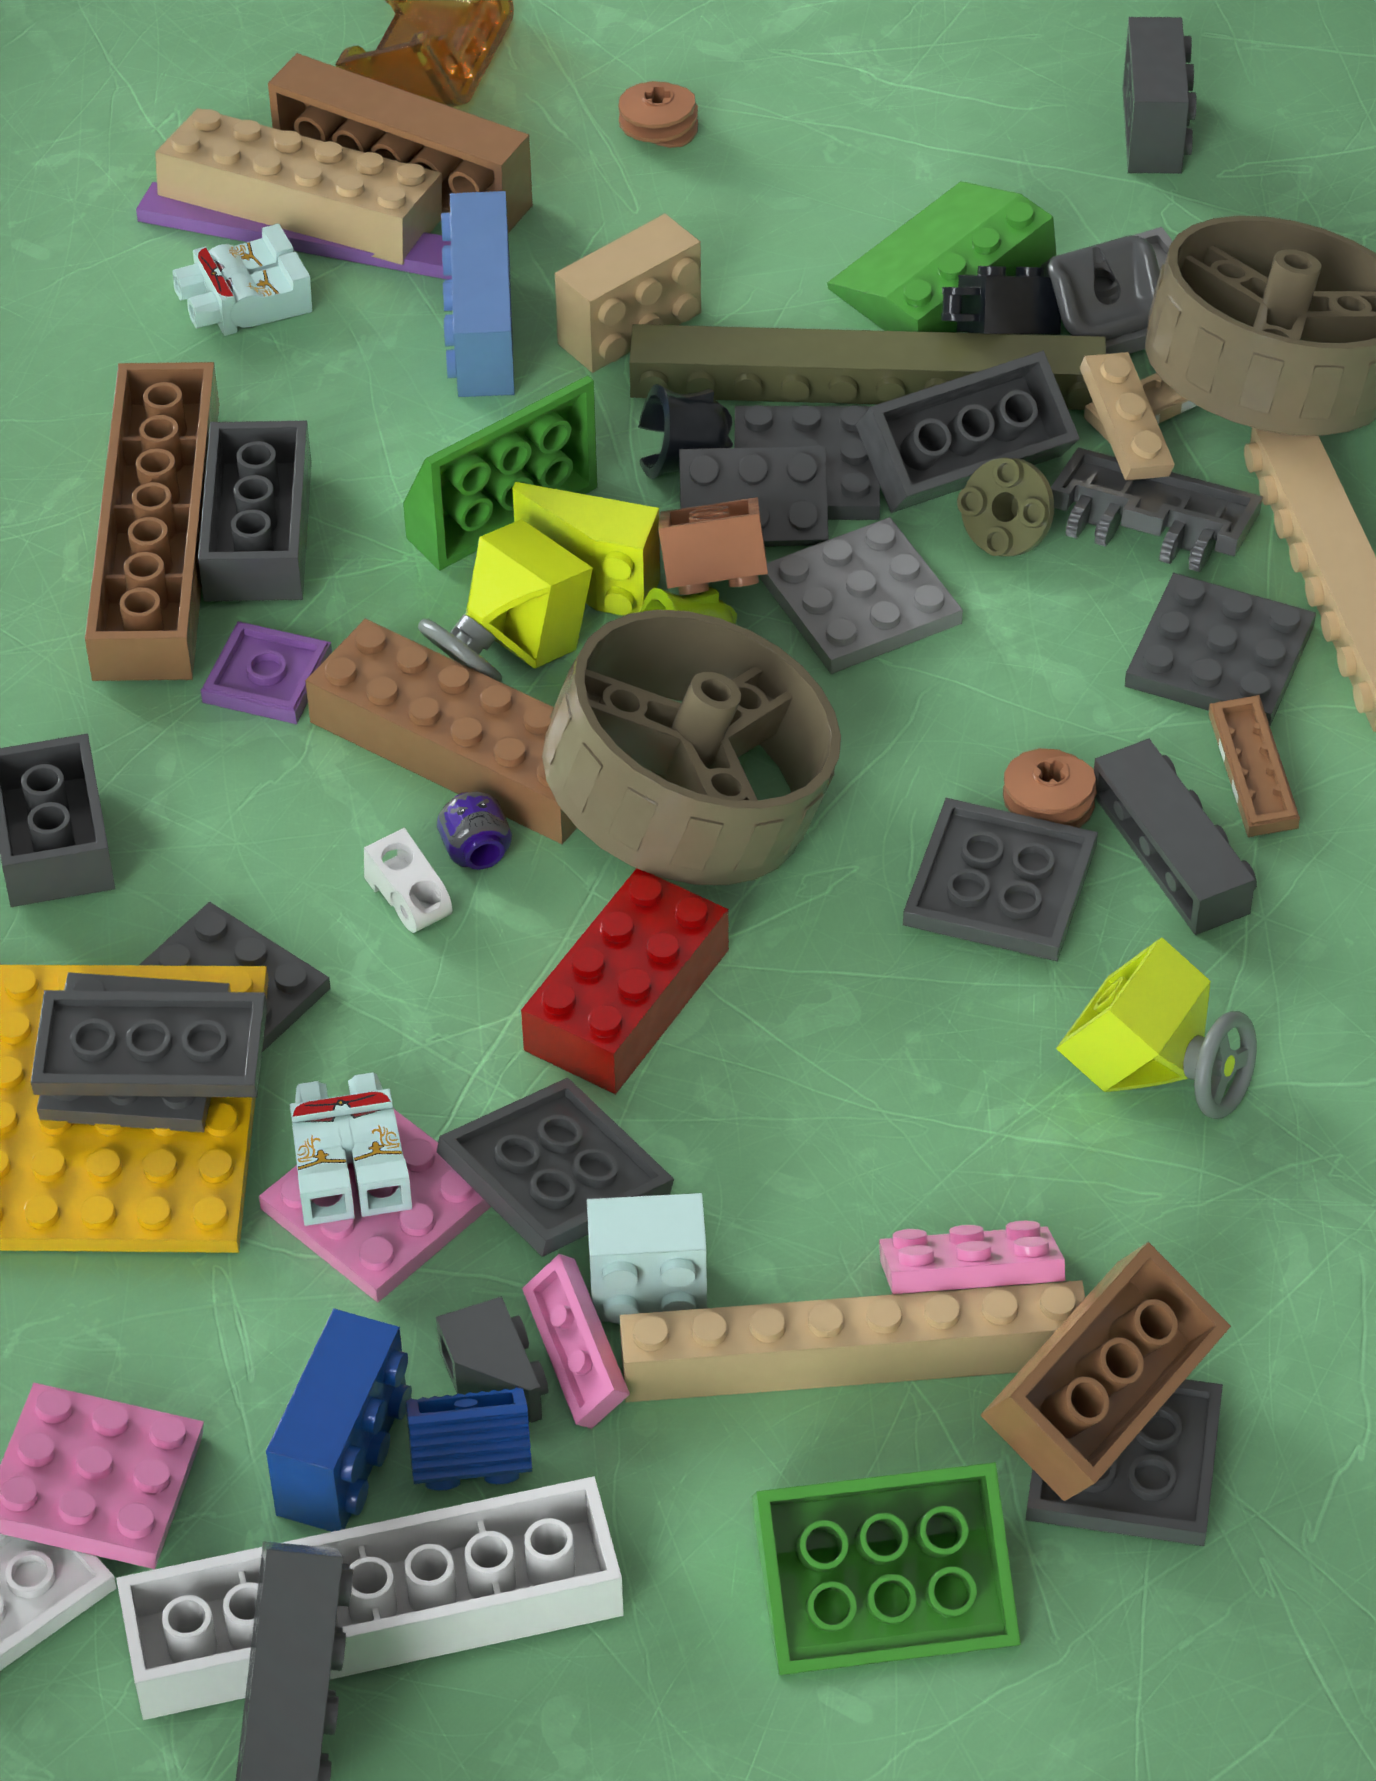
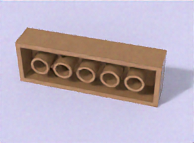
(403, 127)
(439, 722)

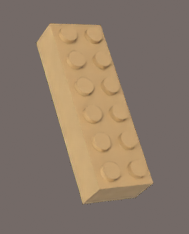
(299, 184)

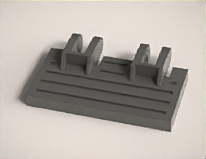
(1190, 507)

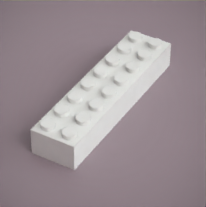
(416, 1594)

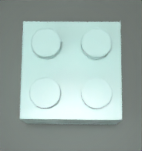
(647, 1254)

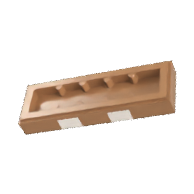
(1253, 766)

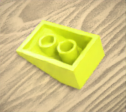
(605, 533)

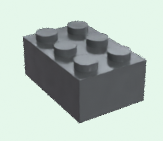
(1158, 95)
(52, 822)

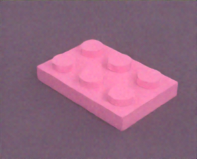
(971, 1258)

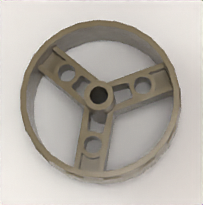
(1268, 324)
(696, 808)

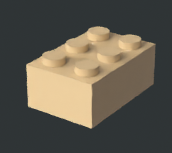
(636, 279)

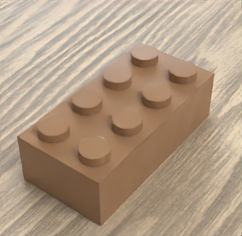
(1105, 1371)

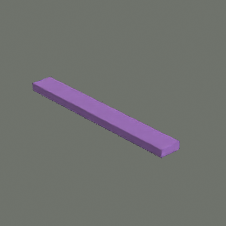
(423, 258)

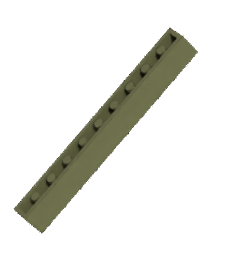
(837, 363)

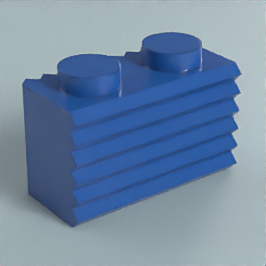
(469, 1438)

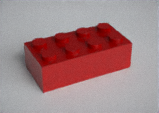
(625, 980)

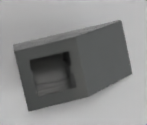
(488, 1353)

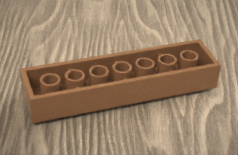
(150, 524)

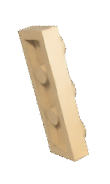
(1127, 416)

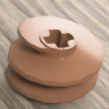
(659, 114)
(1050, 787)

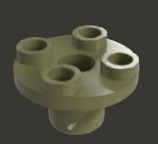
(1007, 507)

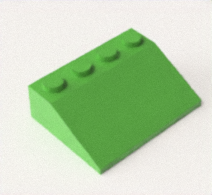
(965, 228)
(470, 483)
(886, 1568)

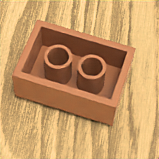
(713, 545)

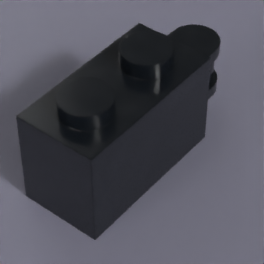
(1003, 303)

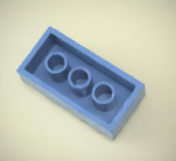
(478, 294)

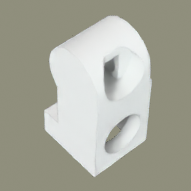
(406, 881)

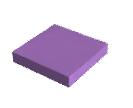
(264, 672)

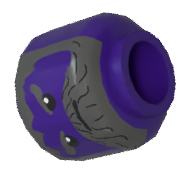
(474, 830)

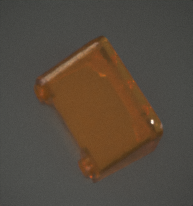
(435, 47)

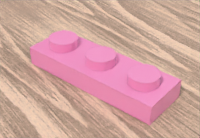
(575, 1341)

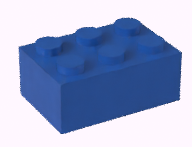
(338, 1422)

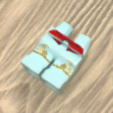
(245, 283)
(342, 1132)

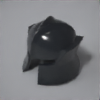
(687, 423)

